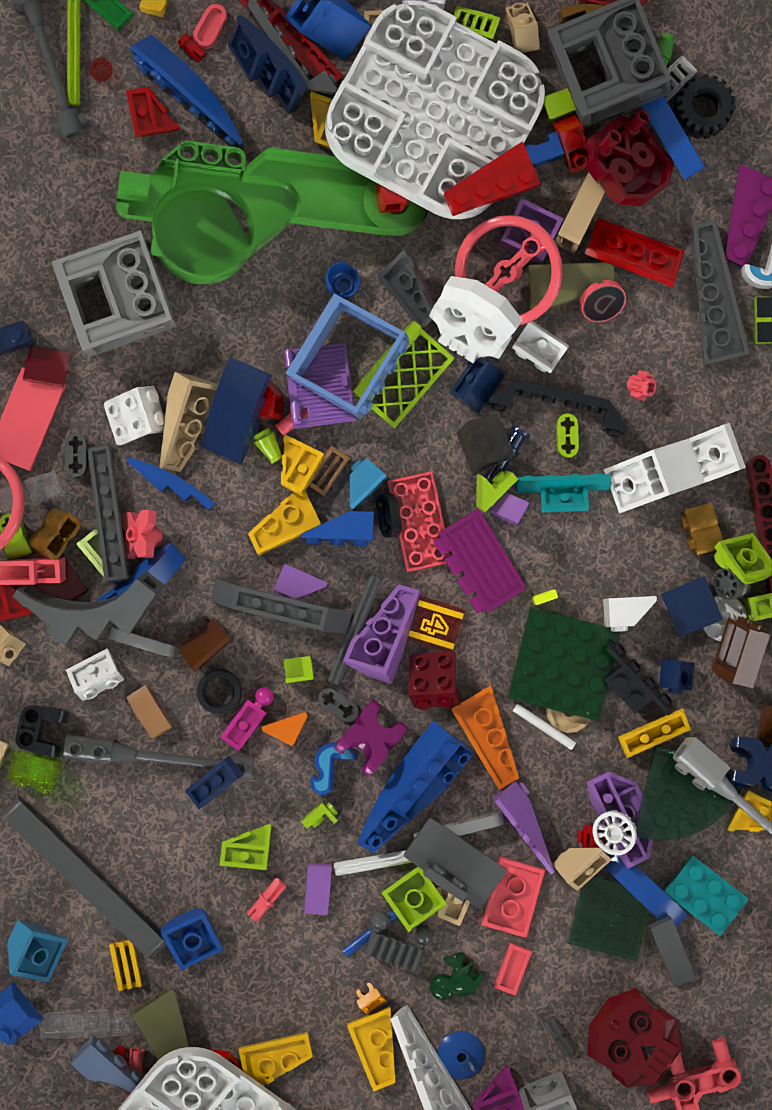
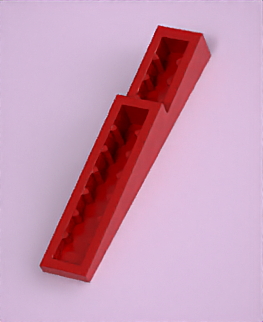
(306, 51)

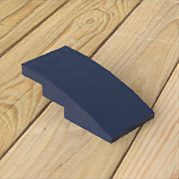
(266, 62)
(235, 410)

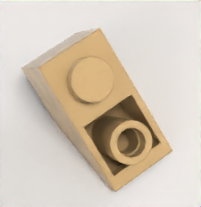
(523, 27)

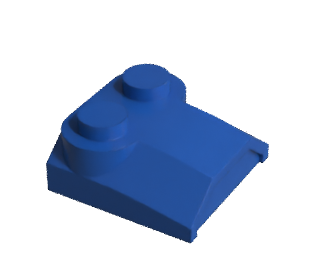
(191, 938)
(16, 1015)

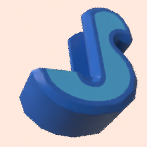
(325, 765)

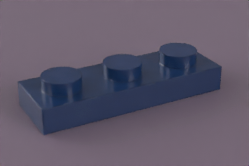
(214, 782)

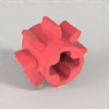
(641, 385)

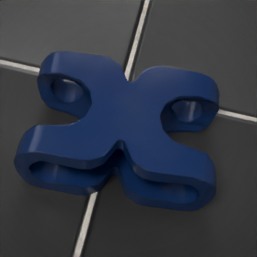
(758, 761)

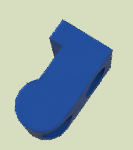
(546, 152)

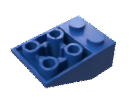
(330, 24)
(351, 527)

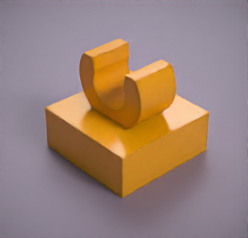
(371, 1000)

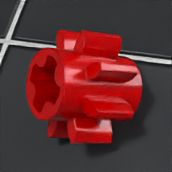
(586, 837)

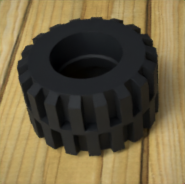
(713, 90)

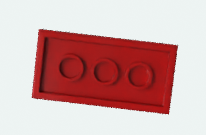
(635, 252)

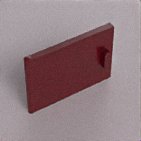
(67, 590)

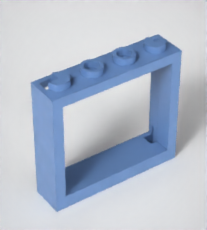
(318, 336)

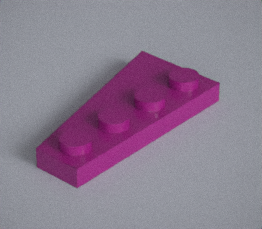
(749, 214)

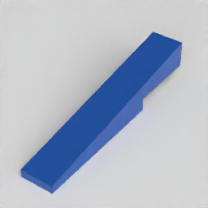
(673, 137)

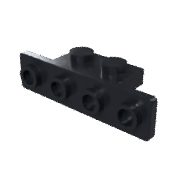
(632, 684)

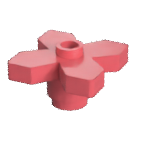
(141, 534)

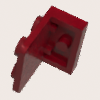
(433, 680)

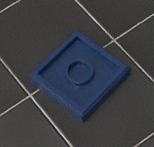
(692, 606)

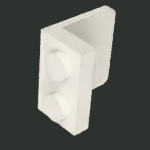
(135, 414)

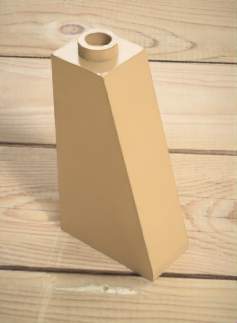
(580, 215)

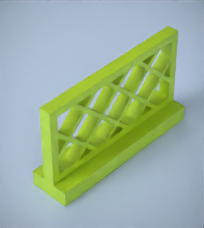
(413, 330)

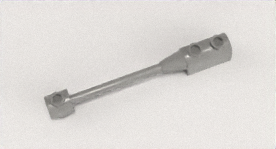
(710, 774)

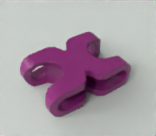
(371, 737)

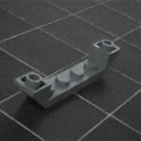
(322, 83)
(281, 607)

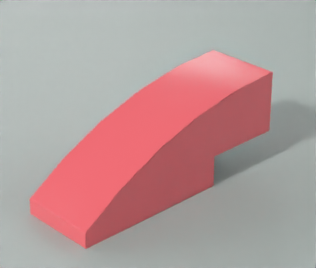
(32, 571)

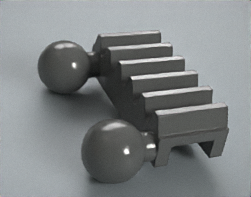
(393, 949)

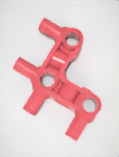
(699, 1080)

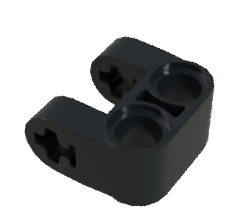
(36, 728)

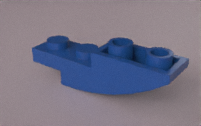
(161, 566)

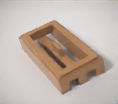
(338, 454)

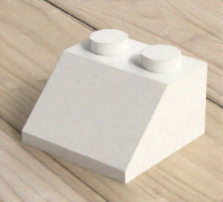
(625, 612)

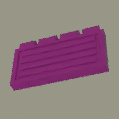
(481, 561)

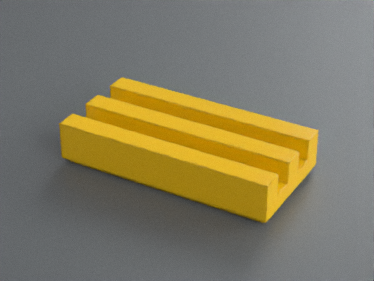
(130, 984)

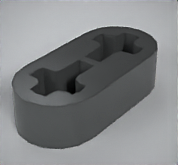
(70, 455)
(335, 710)

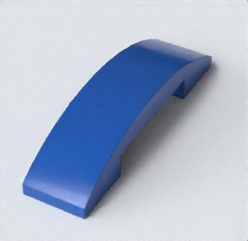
(645, 891)

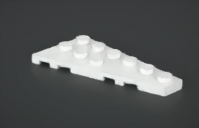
(428, 1072)

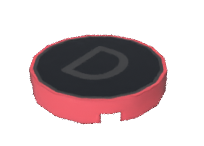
(602, 301)

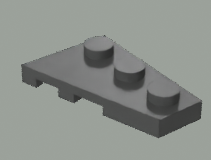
(408, 287)

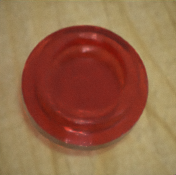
(101, 69)

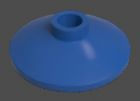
(458, 1043)

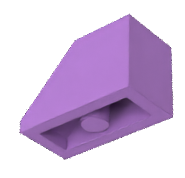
(509, 508)
(296, 584)

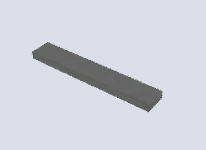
(108, 514)

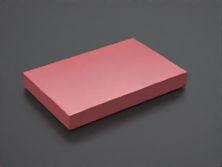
(514, 898)

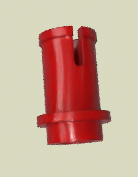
(191, 47)

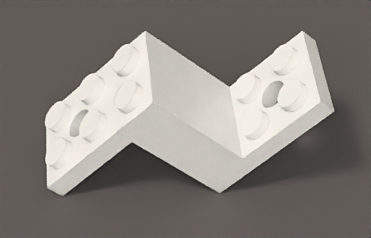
(675, 468)

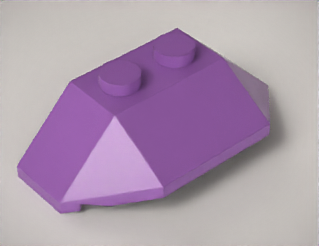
(617, 793)

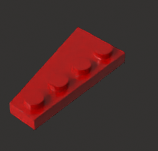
(497, 180)

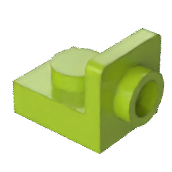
(315, 816)

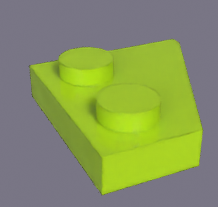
(247, 850)

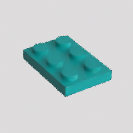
(706, 895)

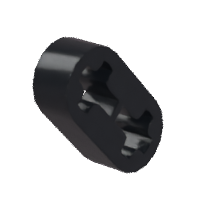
(388, 515)

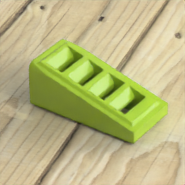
(477, 15)

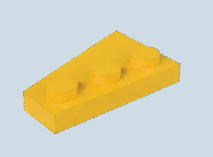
(375, 1046)

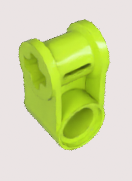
(18, 545)

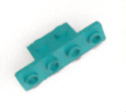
(564, 492)

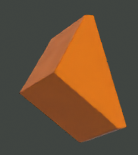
(287, 728)

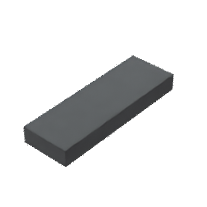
(672, 951)

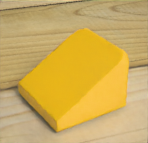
(153, 7)

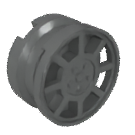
(730, 585)

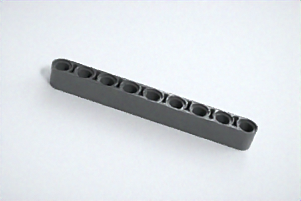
(84, 877)

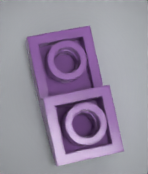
(317, 888)

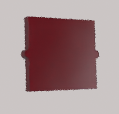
(46, 366)

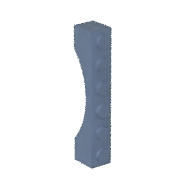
(99, 1063)

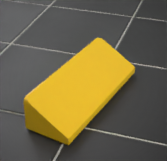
(654, 733)

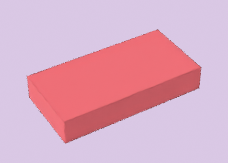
(512, 969)

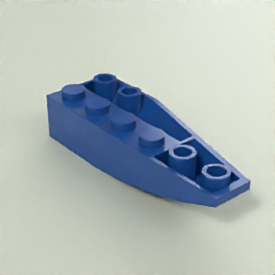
(185, 86)
(415, 784)

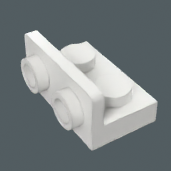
(94, 675)

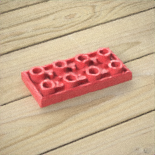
(27, 421)
(420, 520)

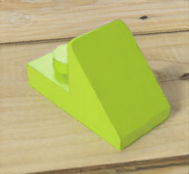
(488, 494)

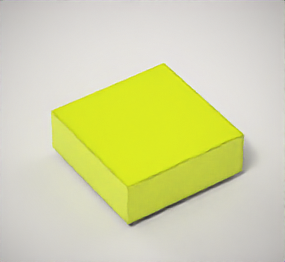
(544, 597)

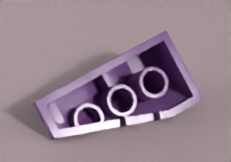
(382, 642)
(519, 811)

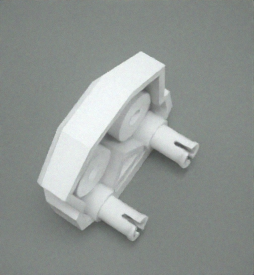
(474, 319)

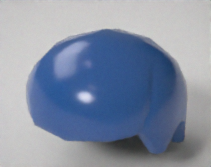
(342, 280)

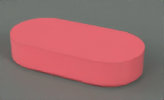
(210, 26)

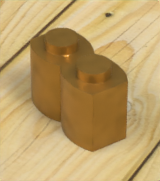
(701, 528)
(55, 532)

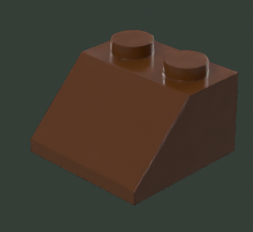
(204, 644)

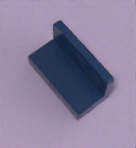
(477, 384)

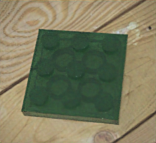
(608, 919)

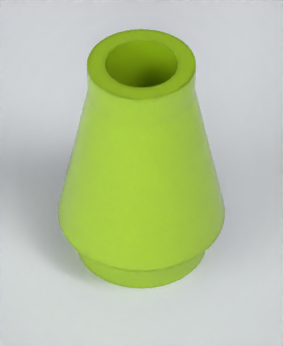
(268, 445)

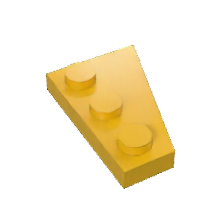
(284, 523)
(275, 1057)

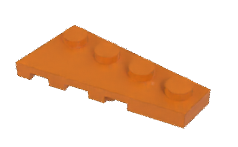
(485, 731)

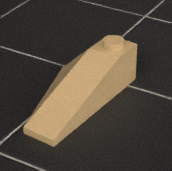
(185, 418)

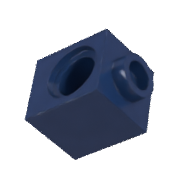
(676, 675)

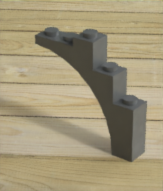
(92, 617)

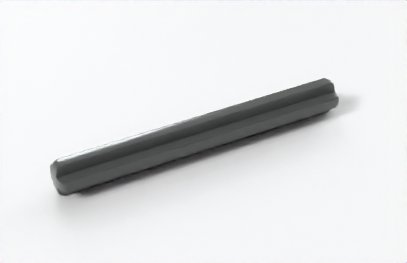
(355, 627)

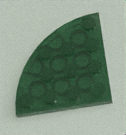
(673, 804)

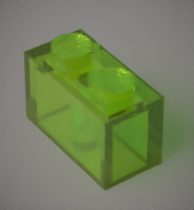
(34, 771)

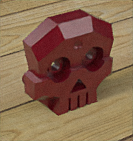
(618, 150)
(619, 1027)

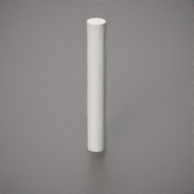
(545, 727)

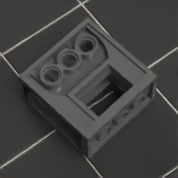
(620, 56)

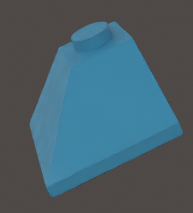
(364, 481)
(34, 951)

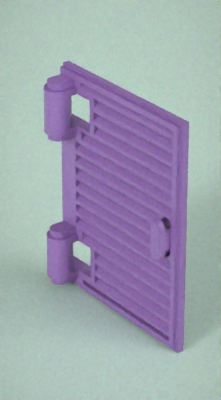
(329, 371)

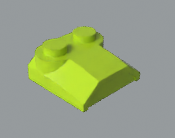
(745, 558)
(414, 898)

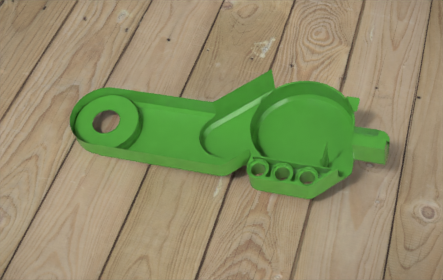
(197, 230)

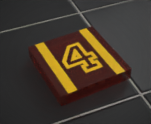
(435, 624)

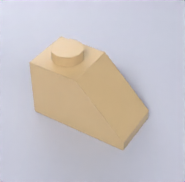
(580, 865)

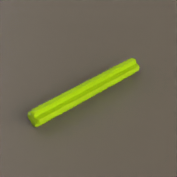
(73, 52)

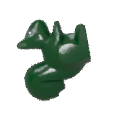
(460, 983)

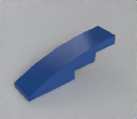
(163, 480)

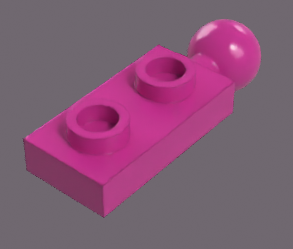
(247, 719)

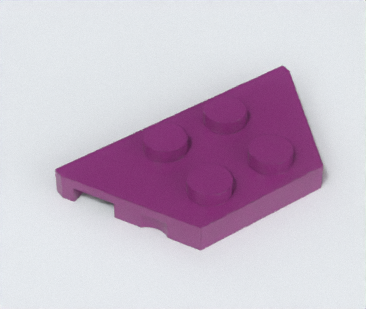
(500, 1094)

